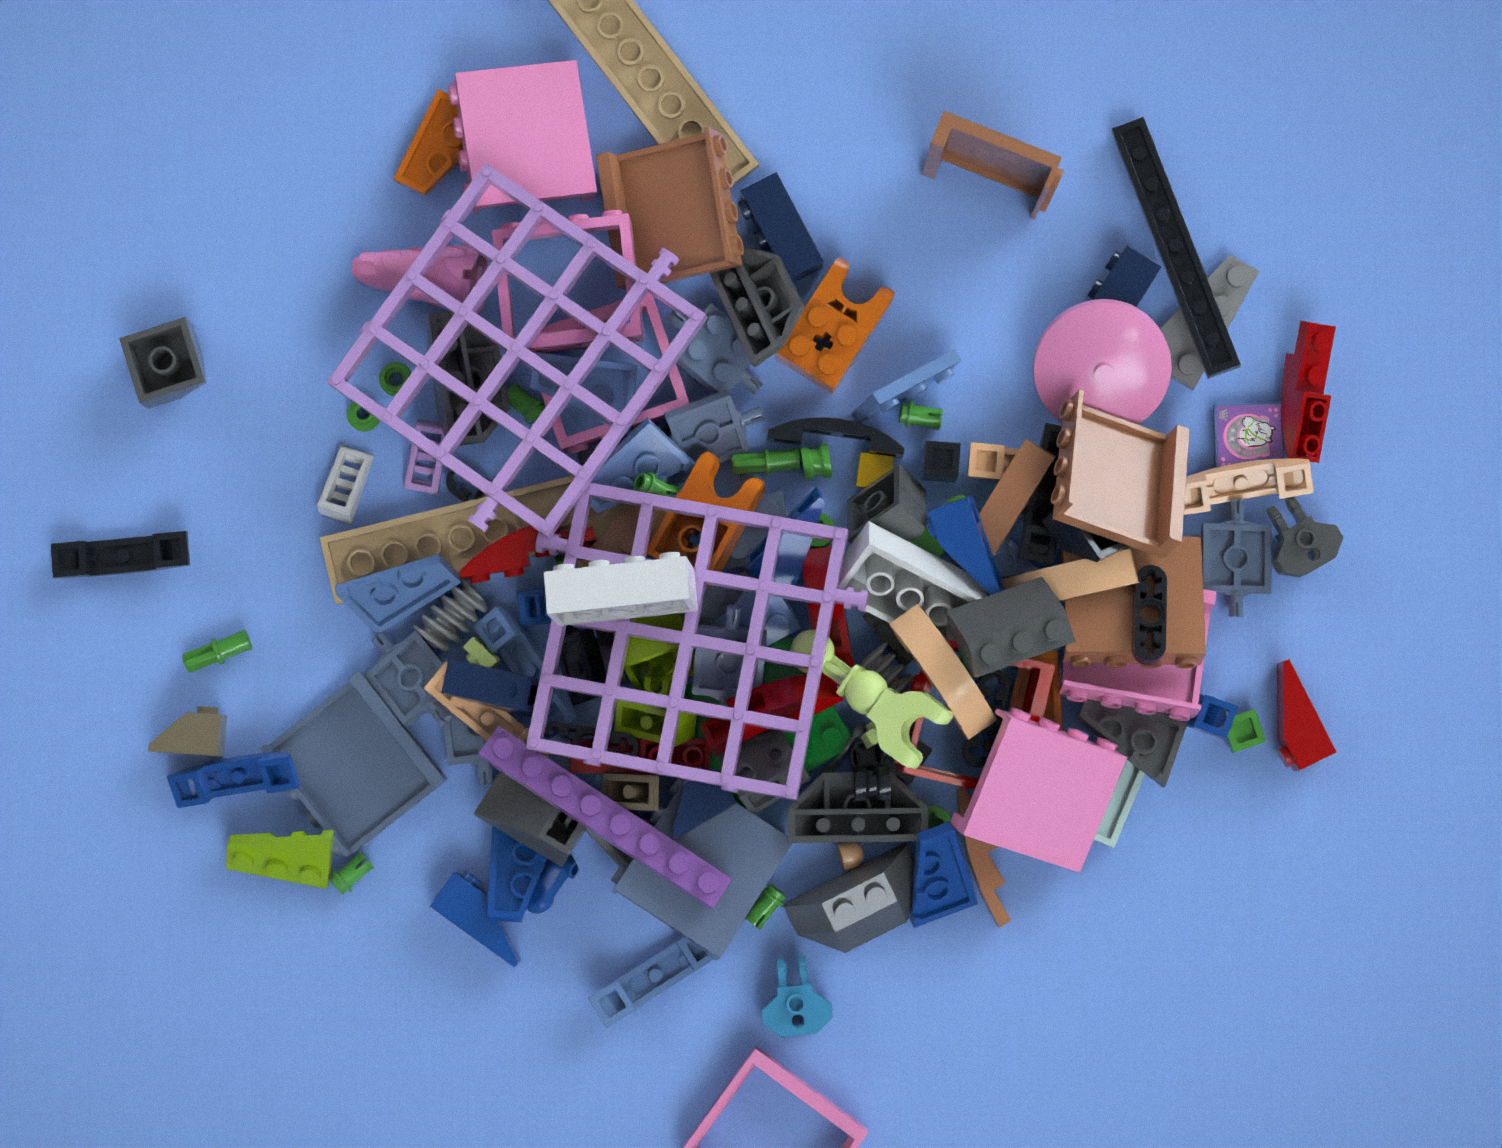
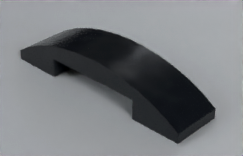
(792, 432)
(1036, 540)
(120, 555)

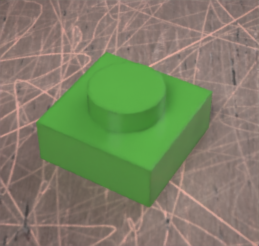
(1245, 731)

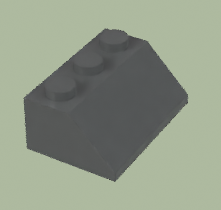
(1009, 627)

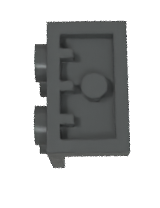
(764, 759)

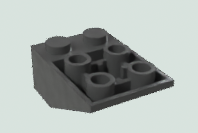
(530, 819)

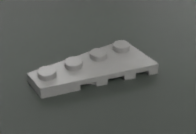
(1229, 286)

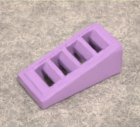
(417, 484)

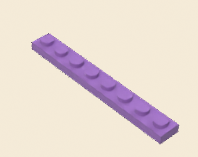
(605, 818)

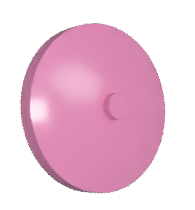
(1108, 353)

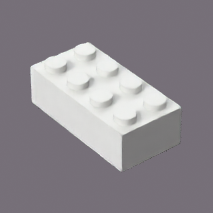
(904, 576)
(620, 589)

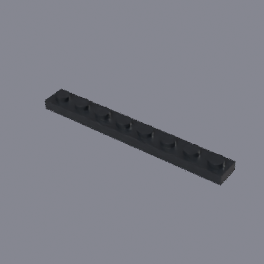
(1175, 248)

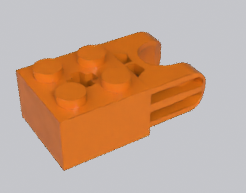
(840, 322)
(677, 529)

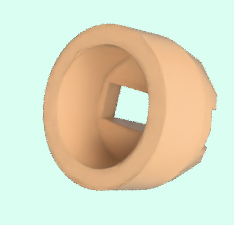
(850, 854)

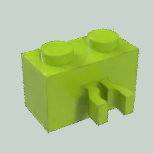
(648, 721)

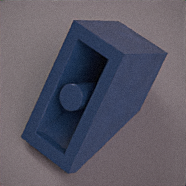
(698, 804)

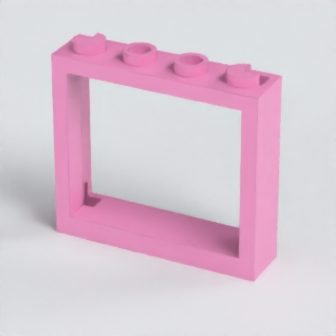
(575, 338)
(579, 442)
(791, 1082)

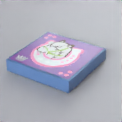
(1247, 433)

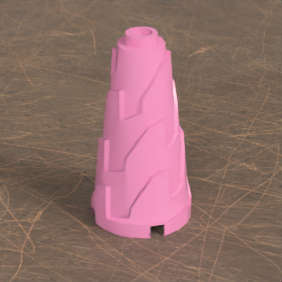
(453, 271)

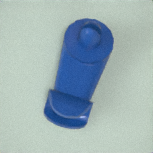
(550, 883)

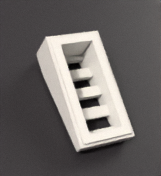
(351, 501)

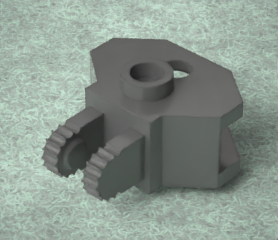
(1295, 542)

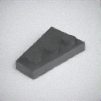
(1144, 739)

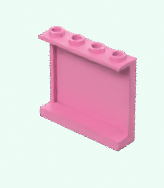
(525, 127)
(1145, 689)
(1042, 790)

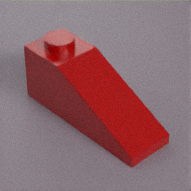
(1298, 724)

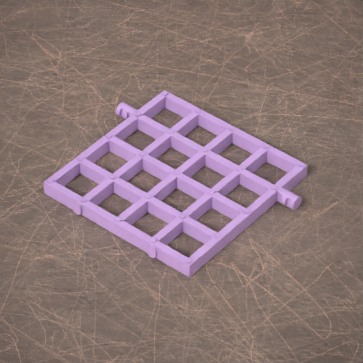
(518, 349)
(689, 639)

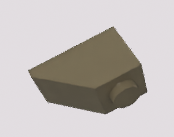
(194, 734)
(632, 790)

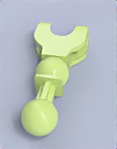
(886, 707)

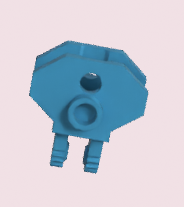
(796, 1000)

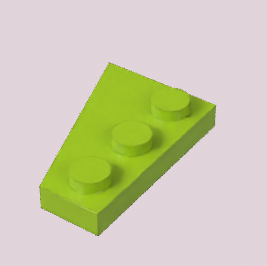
(289, 858)

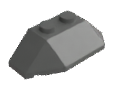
(759, 302)
(471, 362)
(830, 813)
(857, 903)

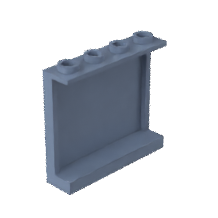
(356, 765)
(732, 843)

